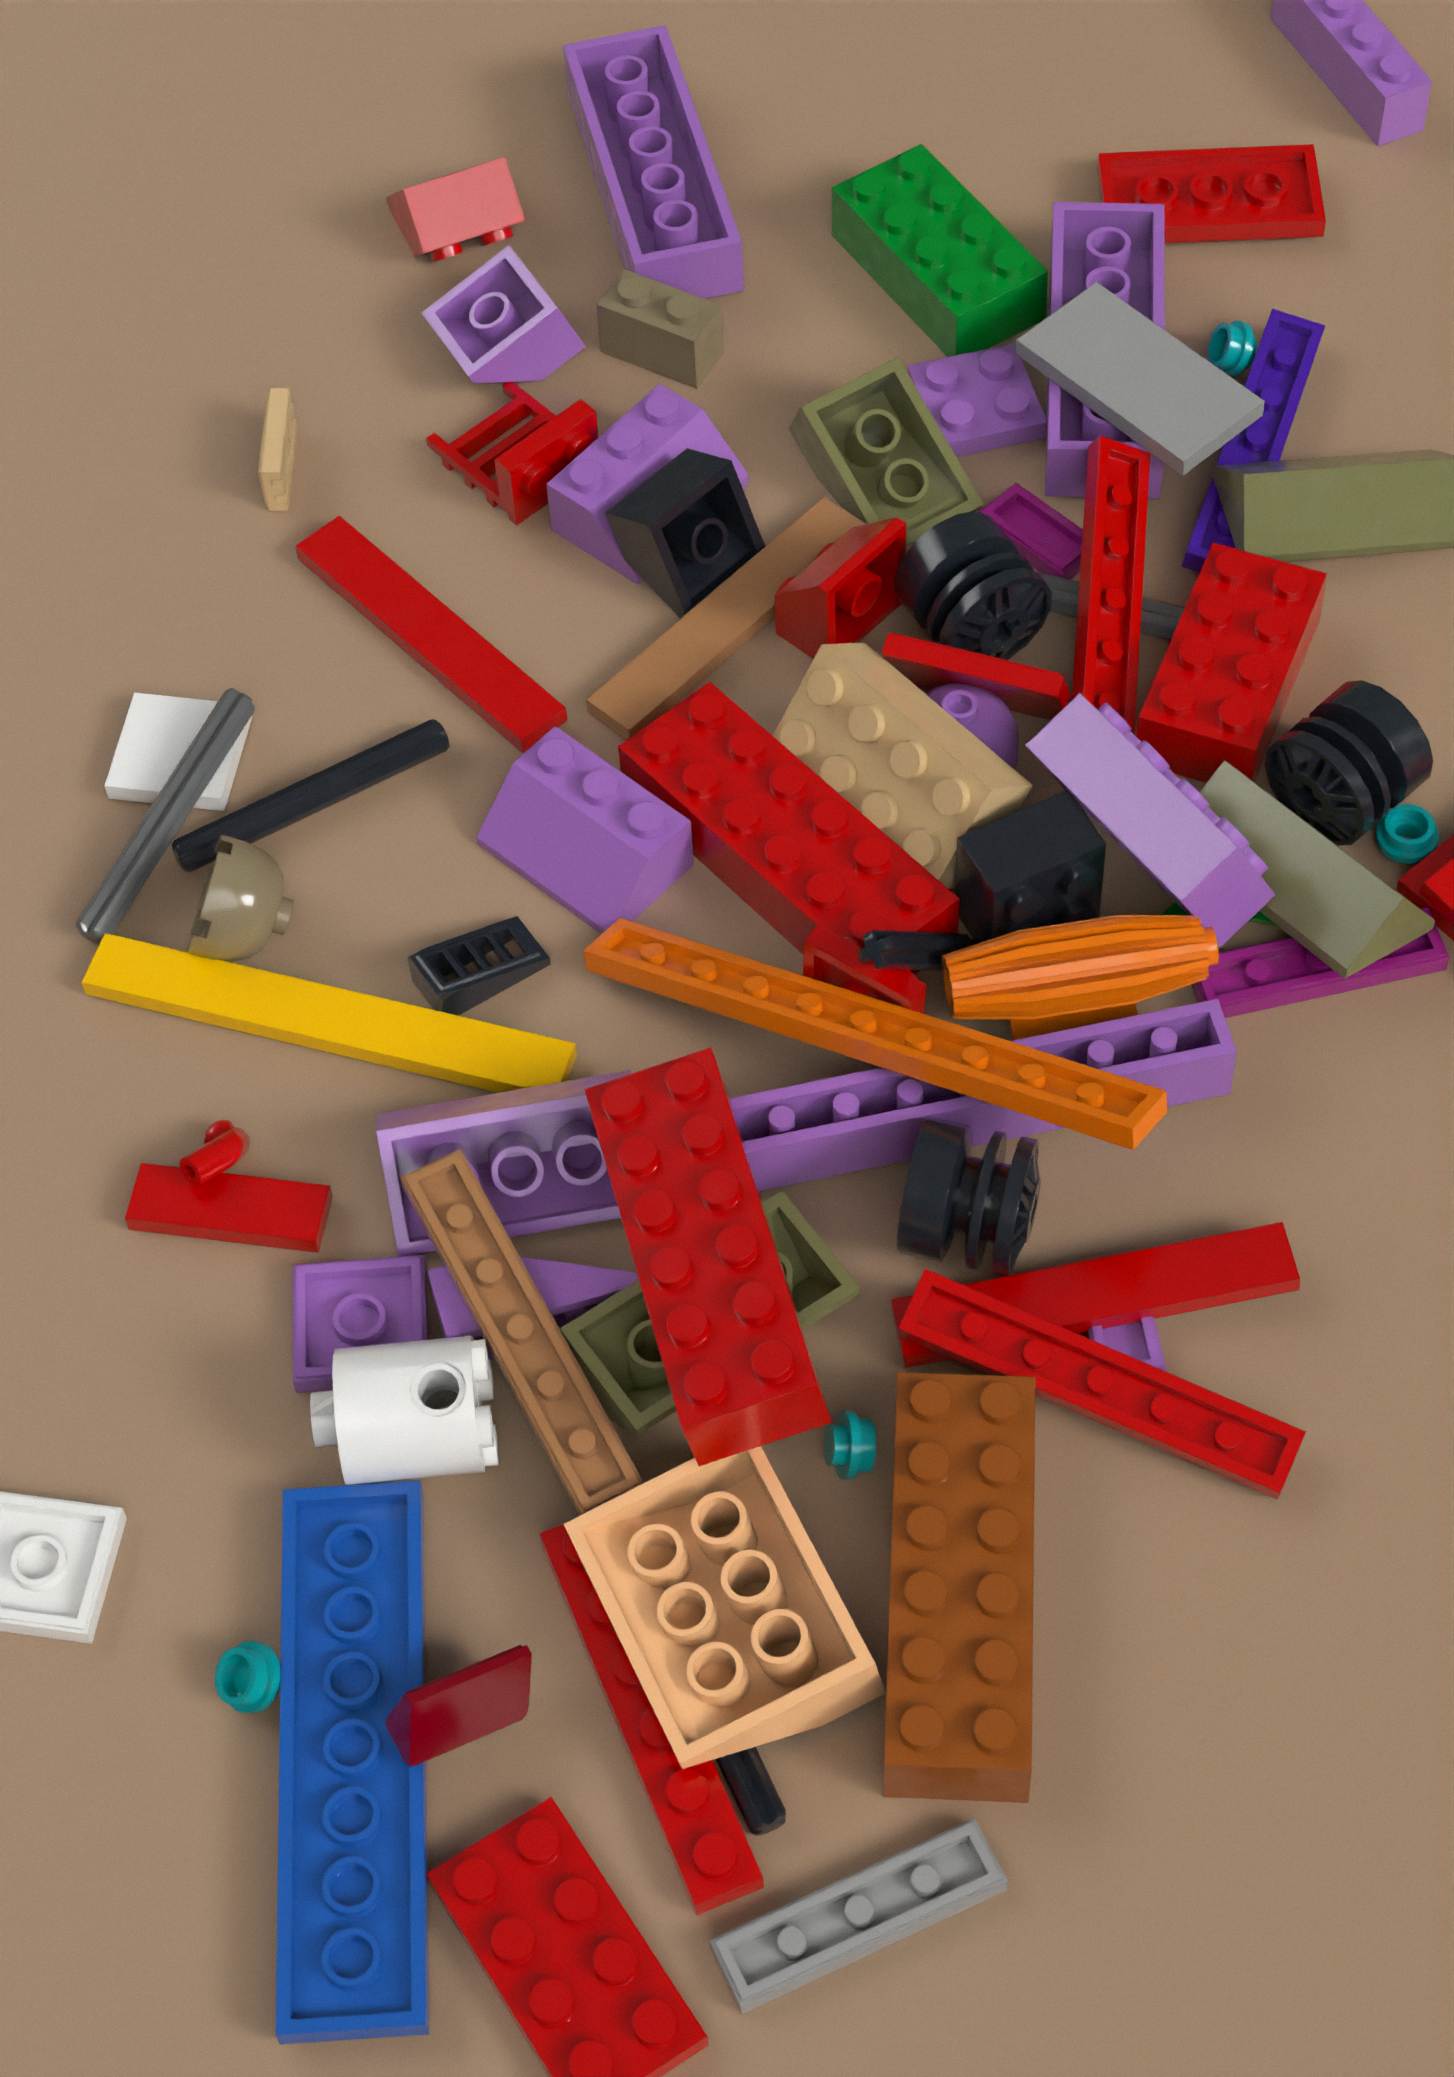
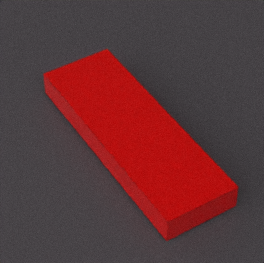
(230, 1208)

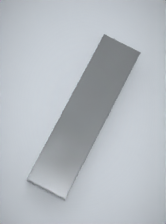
(858, 1915)

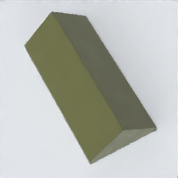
(1340, 504)
(1320, 889)
(618, 1341)

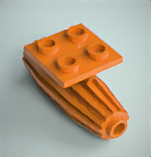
(1077, 971)

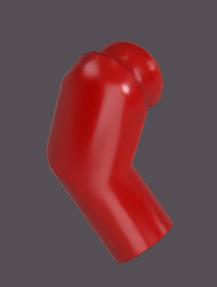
(221, 1150)

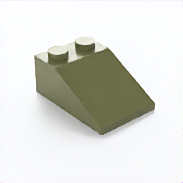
(884, 452)

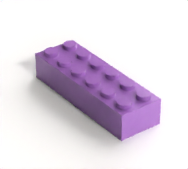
(653, 162)
(1126, 255)

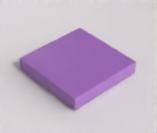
(354, 1307)

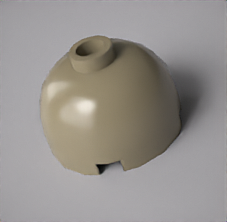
(239, 903)

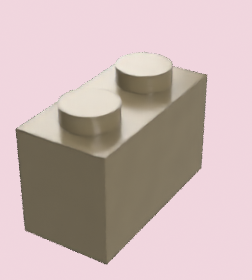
(660, 328)

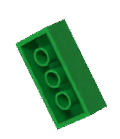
(939, 253)

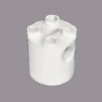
(388, 1412)

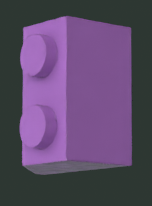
(503, 324)

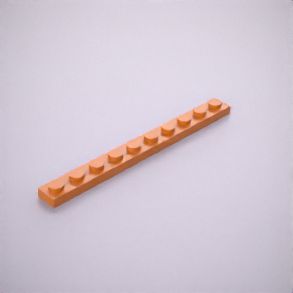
(880, 1033)

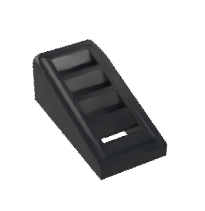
(468, 990)

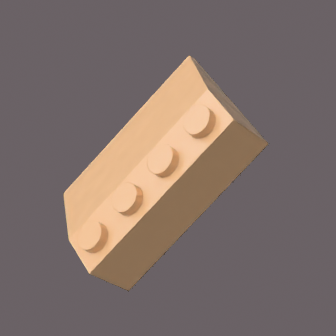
(724, 1607)

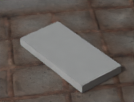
(1140, 378)

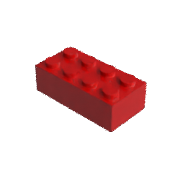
(1231, 663)

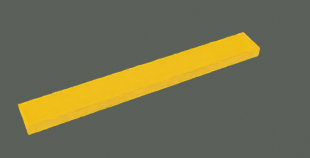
(325, 1017)

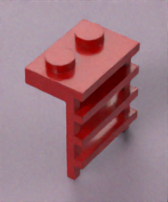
(524, 458)

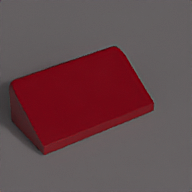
(462, 1706)

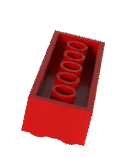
(780, 828)
(706, 1258)

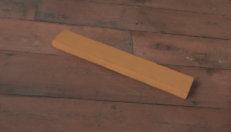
(715, 625)
(521, 1332)

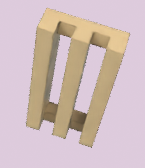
(277, 449)

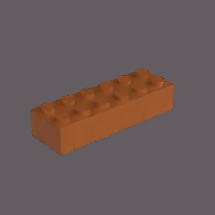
(961, 1589)

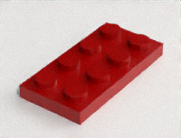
(1221, 191)
(565, 1952)

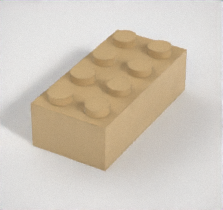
(897, 755)

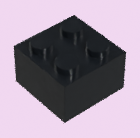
(1030, 870)

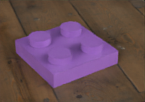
(981, 399)

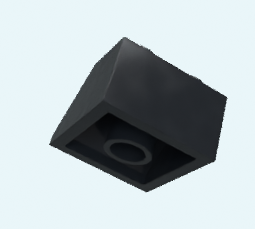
(687, 528)

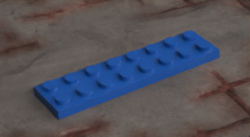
(347, 1800)

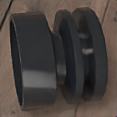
(972, 587)
(1350, 761)
(968, 1196)

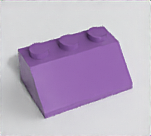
(620, 462)
(586, 832)

